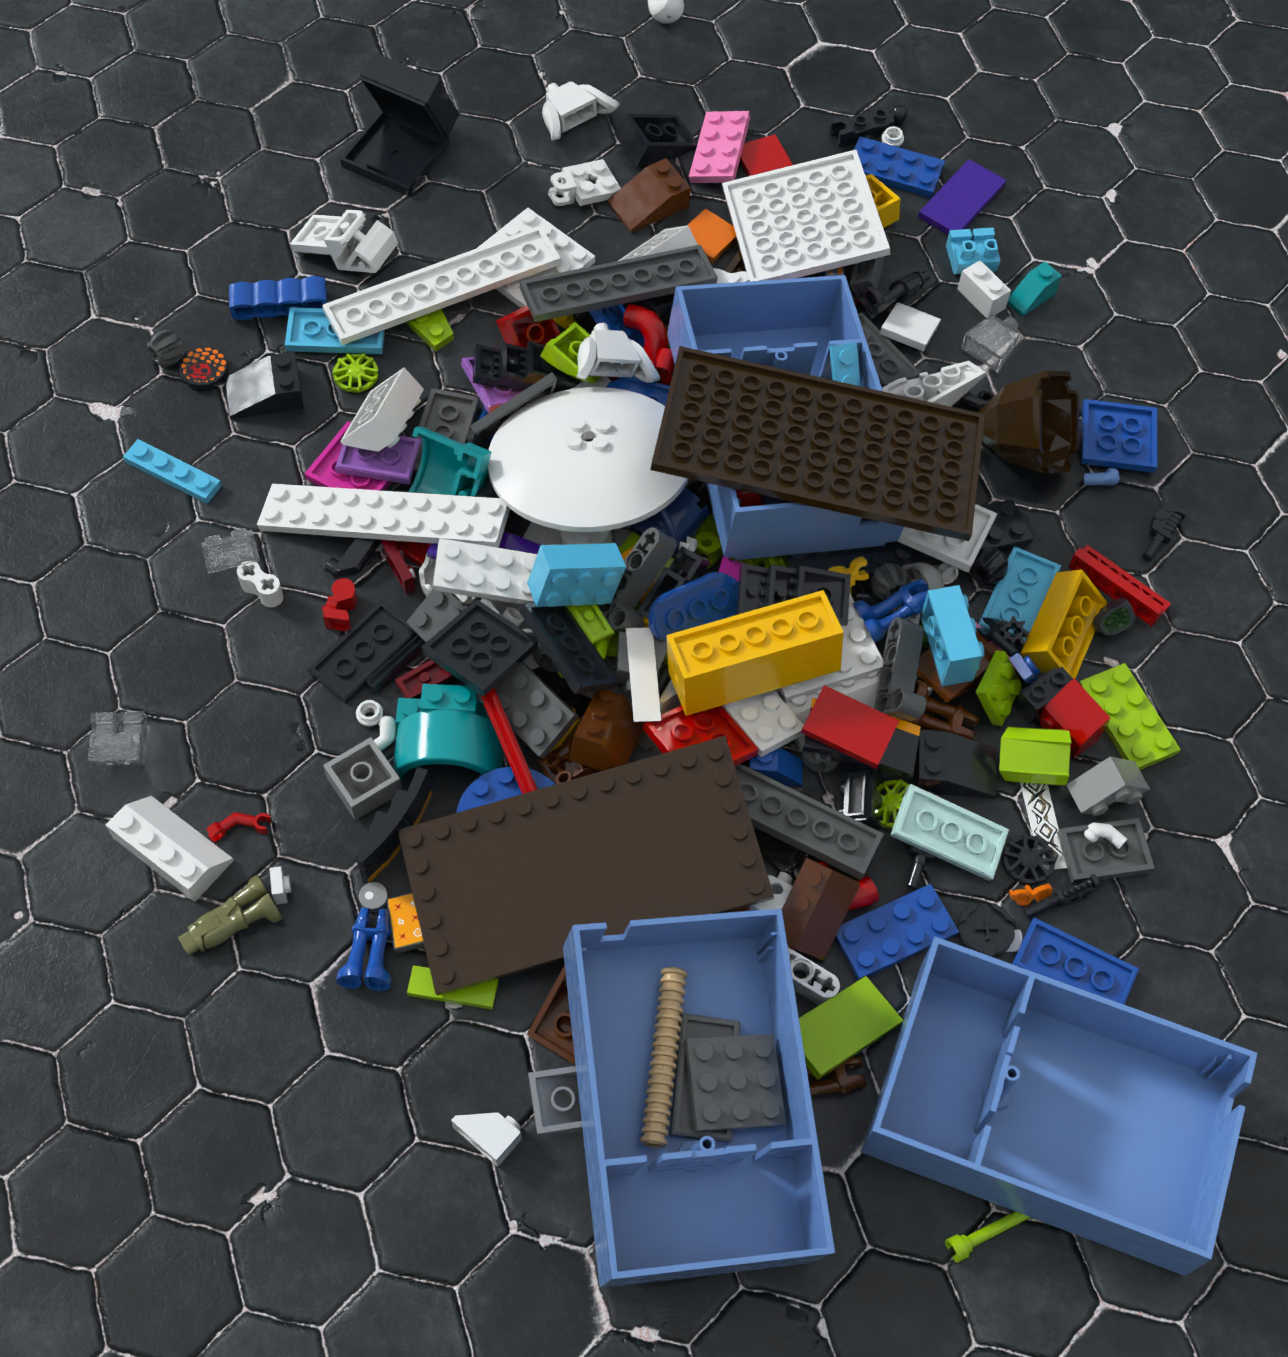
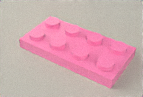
(719, 147)

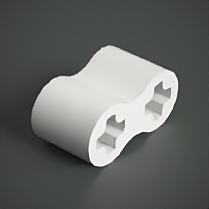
(263, 585)

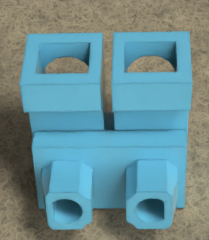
(968, 248)

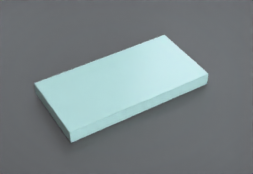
(949, 832)

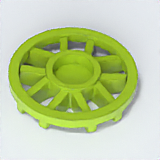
(355, 372)
(891, 801)

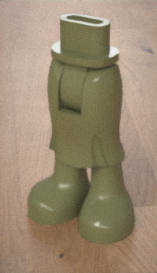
(229, 918)

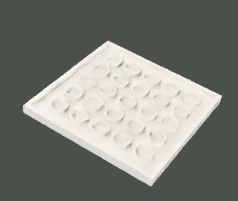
(805, 218)

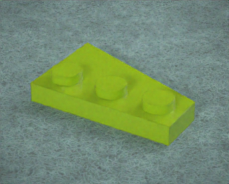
(432, 329)

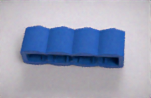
(275, 298)

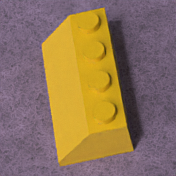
(1064, 623)

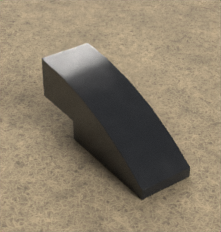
(684, 568)

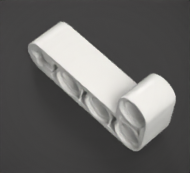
(812, 970)

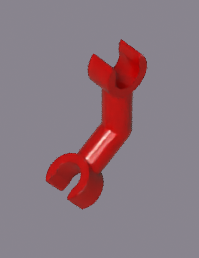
(218, 830)

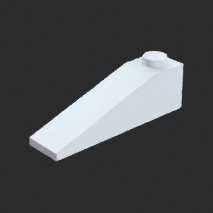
(941, 387)

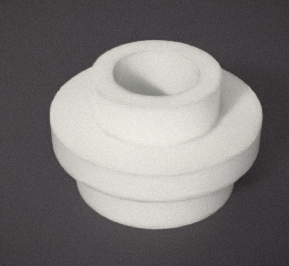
(893, 136)
(366, 707)

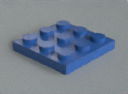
(1119, 435)

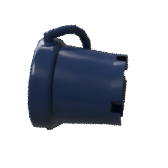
(677, 520)

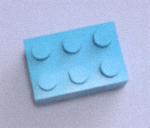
(576, 574)
(951, 635)

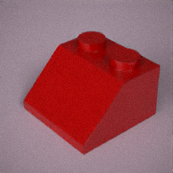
(520, 328)
(1078, 713)

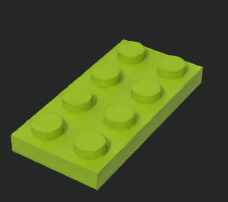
(1134, 722)

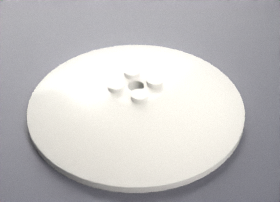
(578, 485)

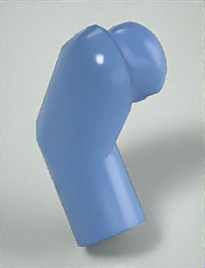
(1108, 478)

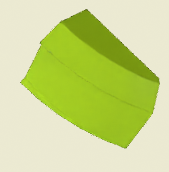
(564, 349)
(1035, 755)

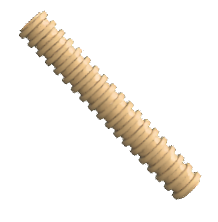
(663, 1057)

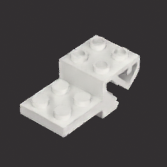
(345, 242)

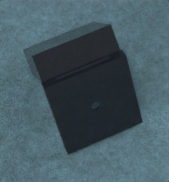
(412, 122)

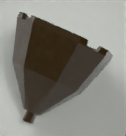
(1034, 422)

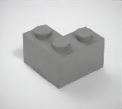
(1106, 783)

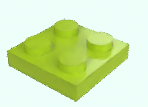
(998, 688)

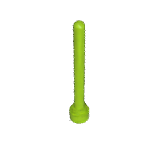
(964, 1244)

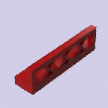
(1119, 584)

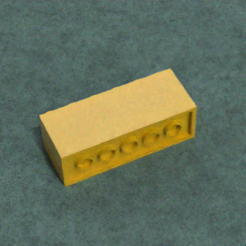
(754, 652)

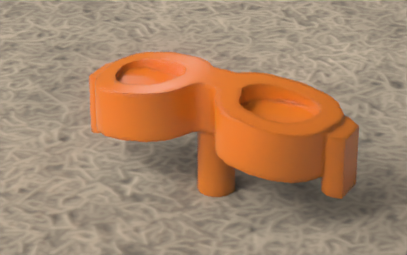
(1024, 896)

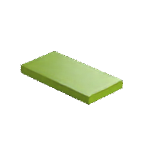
(845, 1026)

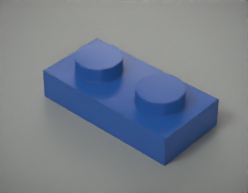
(1025, 667)

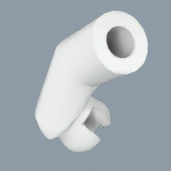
(387, 732)
(1106, 831)

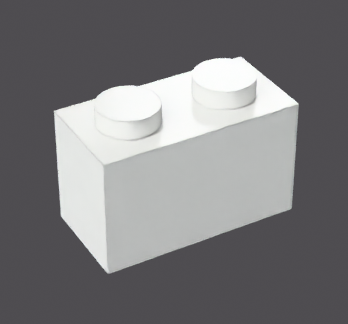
(984, 289)

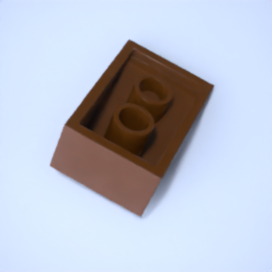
(650, 196)
(928, 672)
(553, 1021)

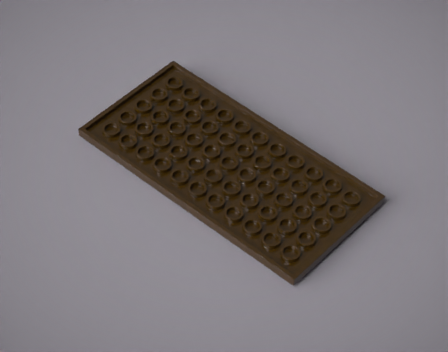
(821, 443)
(607, 847)

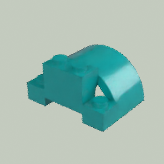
(449, 466)
(445, 728)

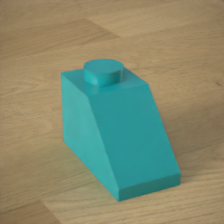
(1035, 289)

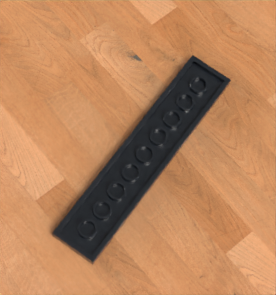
(1006, 532)

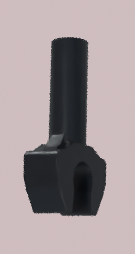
(995, 636)

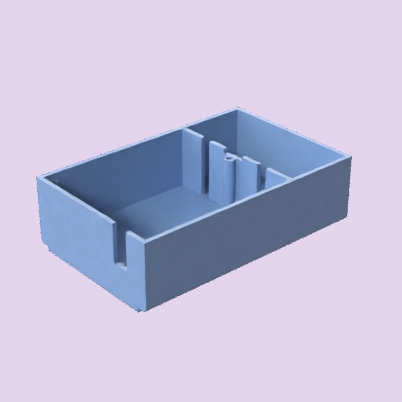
(791, 329)
(1063, 1107)
(695, 1201)

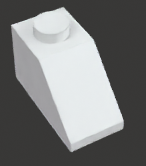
(489, 1134)

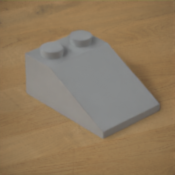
(556, 1101)

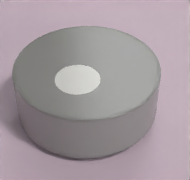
(373, 896)

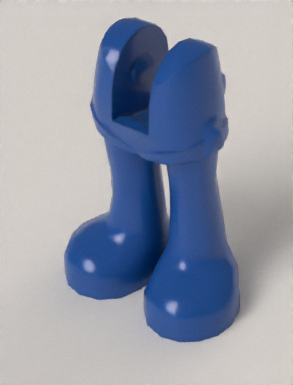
(911, 595)
(375, 976)

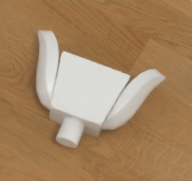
(573, 105)
(614, 355)

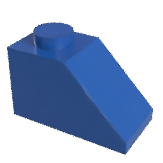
(779, 766)

